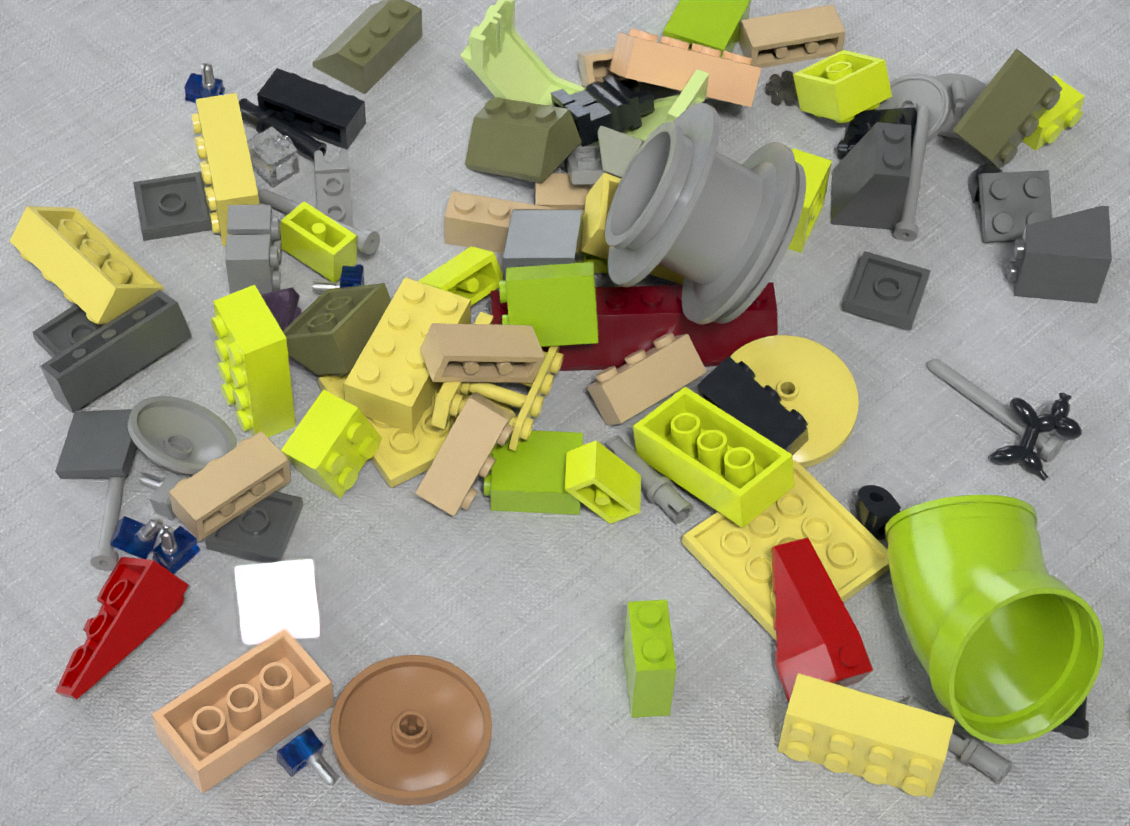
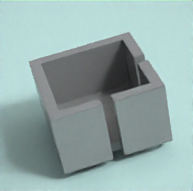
(253, 248)

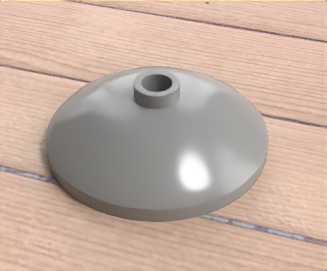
(179, 433)

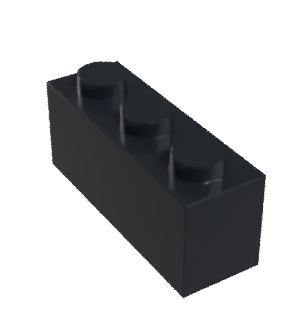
(314, 108)
(758, 407)

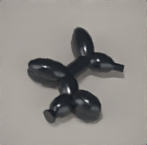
(1034, 424)

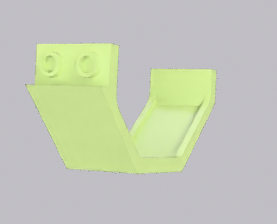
(518, 74)

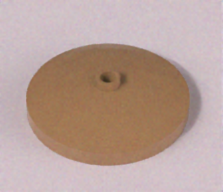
(411, 730)

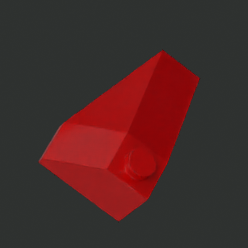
(134, 605)
(812, 622)

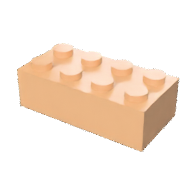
(673, 64)
(243, 710)

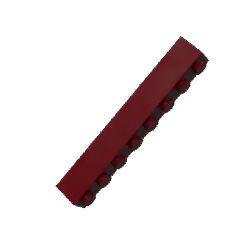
(640, 314)

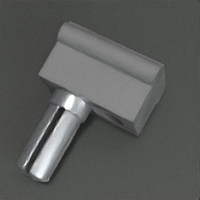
(161, 499)

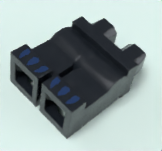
(605, 104)

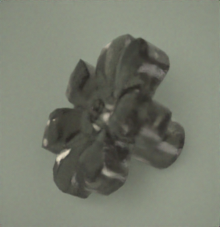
(782, 89)

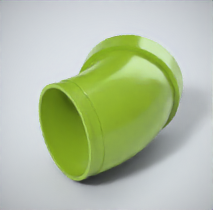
(987, 619)

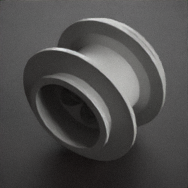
(704, 215)

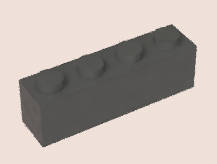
(116, 351)

